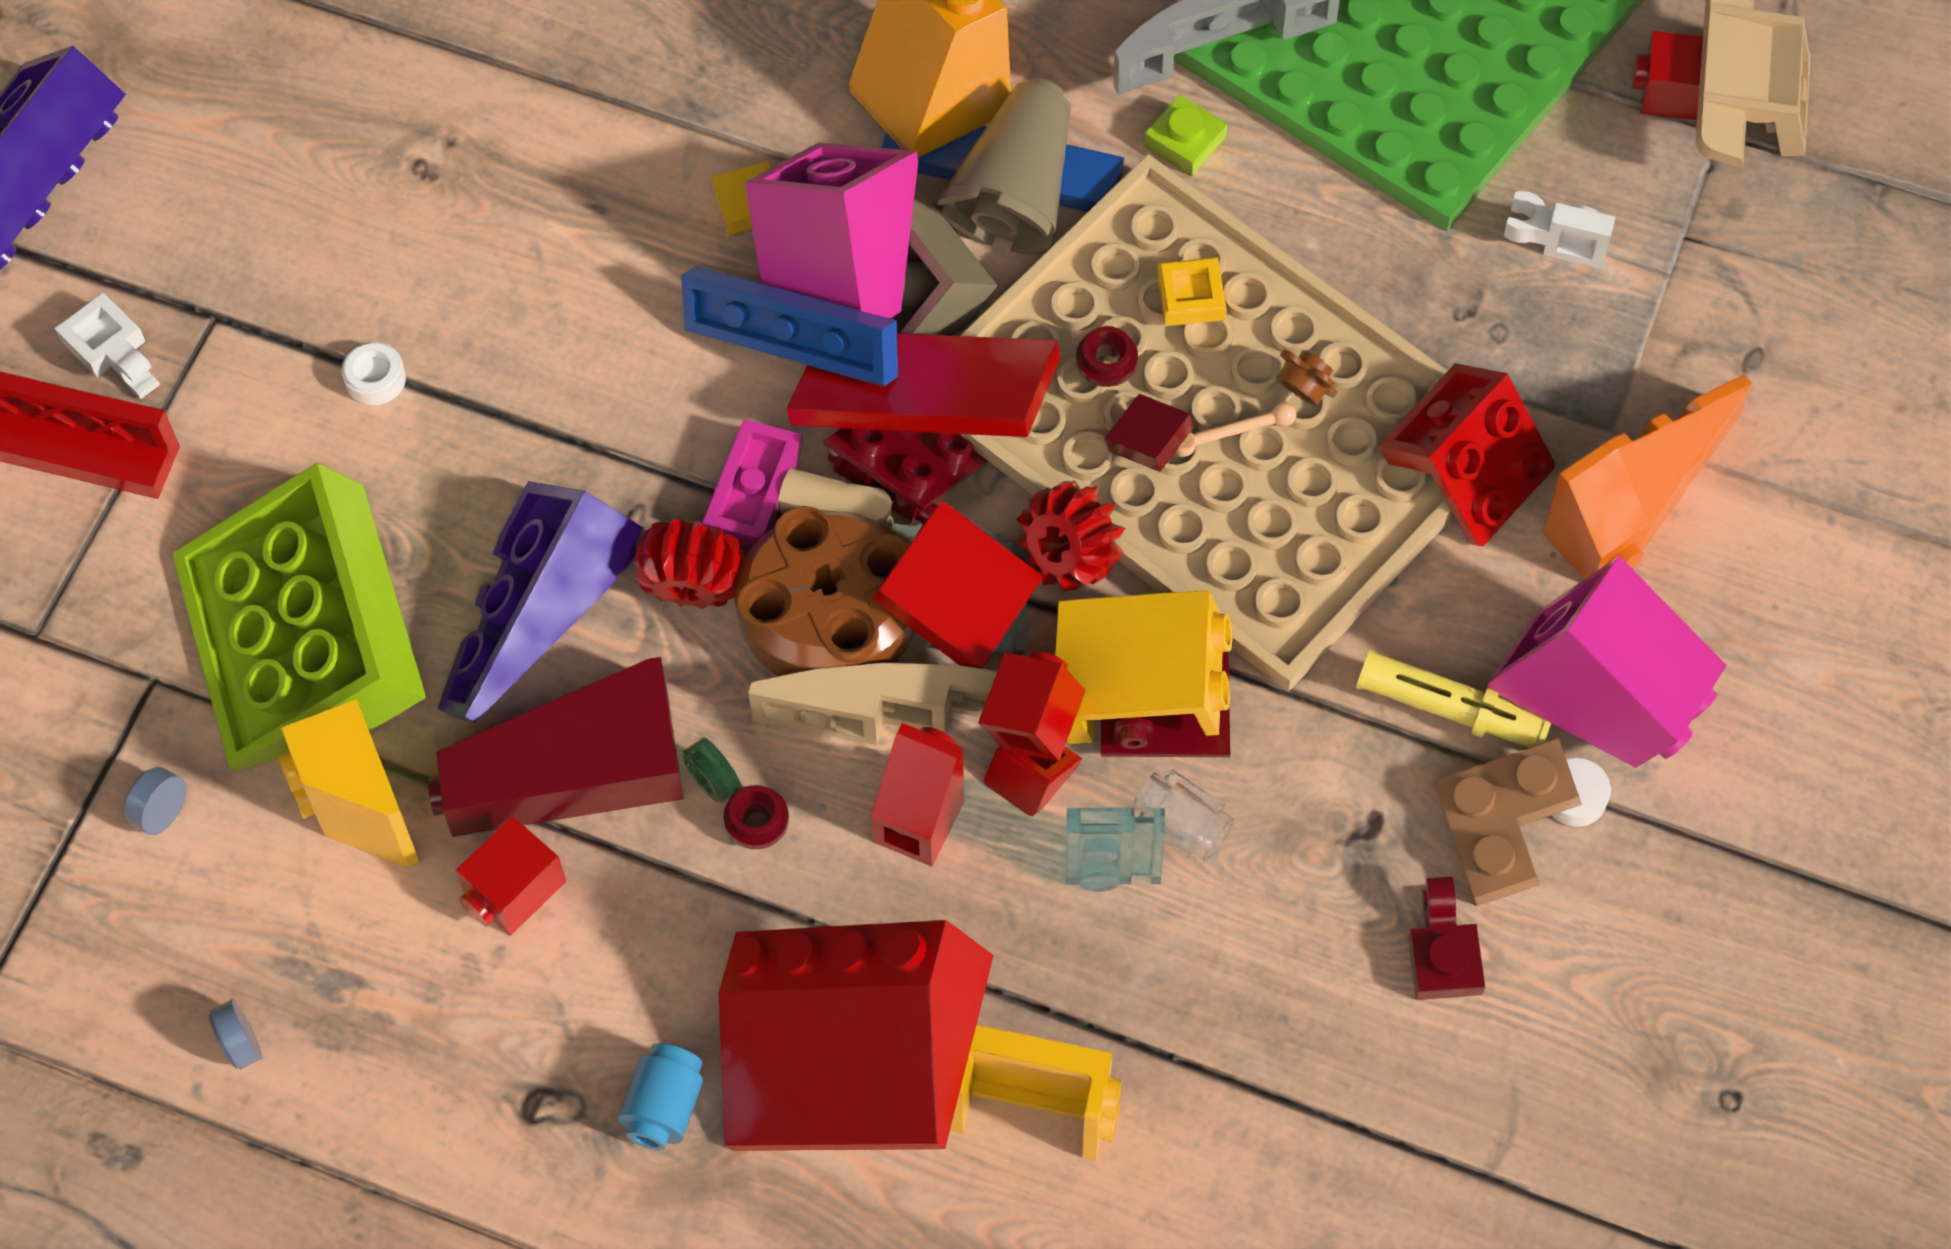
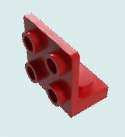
(1476, 447)

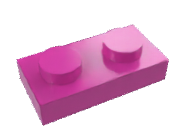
(752, 480)

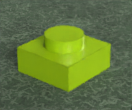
(1185, 135)

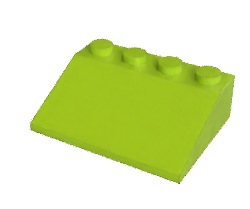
(296, 614)

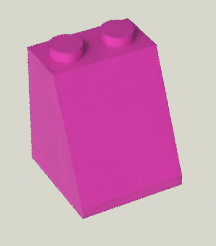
(836, 224)
(1612, 667)

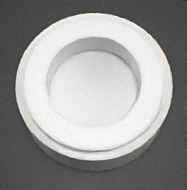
(373, 373)
(1593, 791)

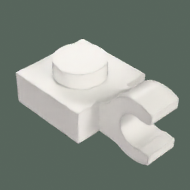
(1568, 233)
(106, 339)

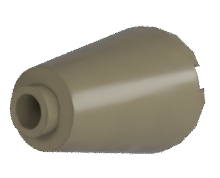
(1014, 172)

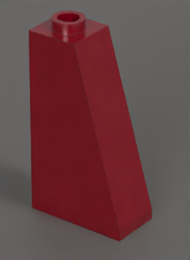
(565, 759)

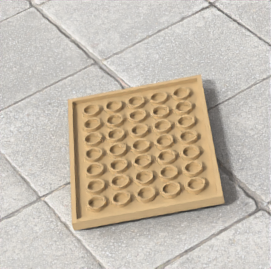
(1276, 521)

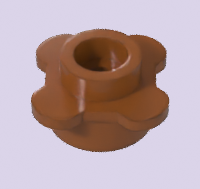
(1306, 376)

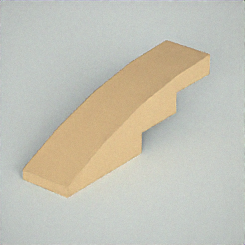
(860, 698)

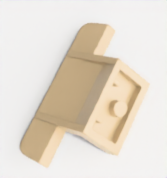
(1751, 72)

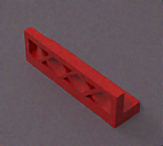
(85, 436)

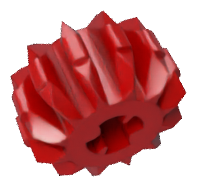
(1070, 535)
(688, 563)

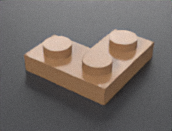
(1492, 803)

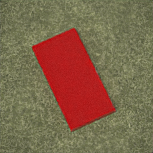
(940, 388)

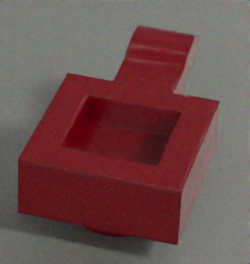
(1444, 954)

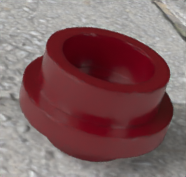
(1107, 342)
(756, 800)

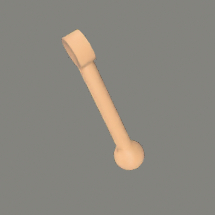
(1282, 414)

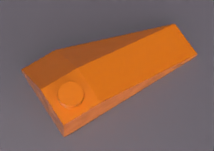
(1628, 488)

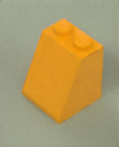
(933, 69)

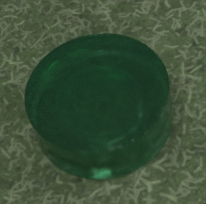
(711, 770)

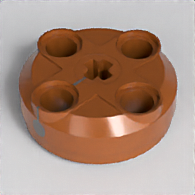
(820, 593)

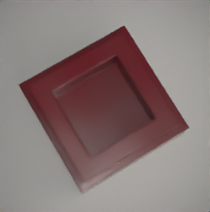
(1149, 432)

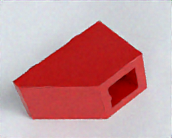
(919, 793)

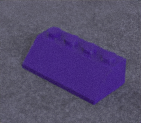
(45, 124)

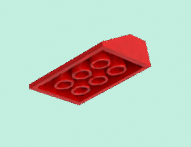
(847, 1035)

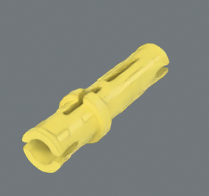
(1452, 700)

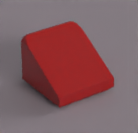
(1029, 779)

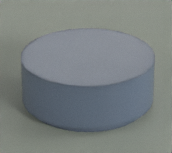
(154, 800)
(235, 1034)

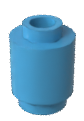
(661, 1096)

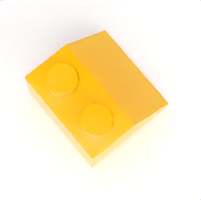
(343, 783)

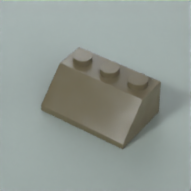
(941, 276)

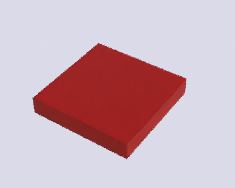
(957, 587)

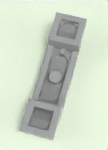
(1151, 48)

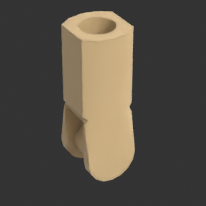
(829, 494)

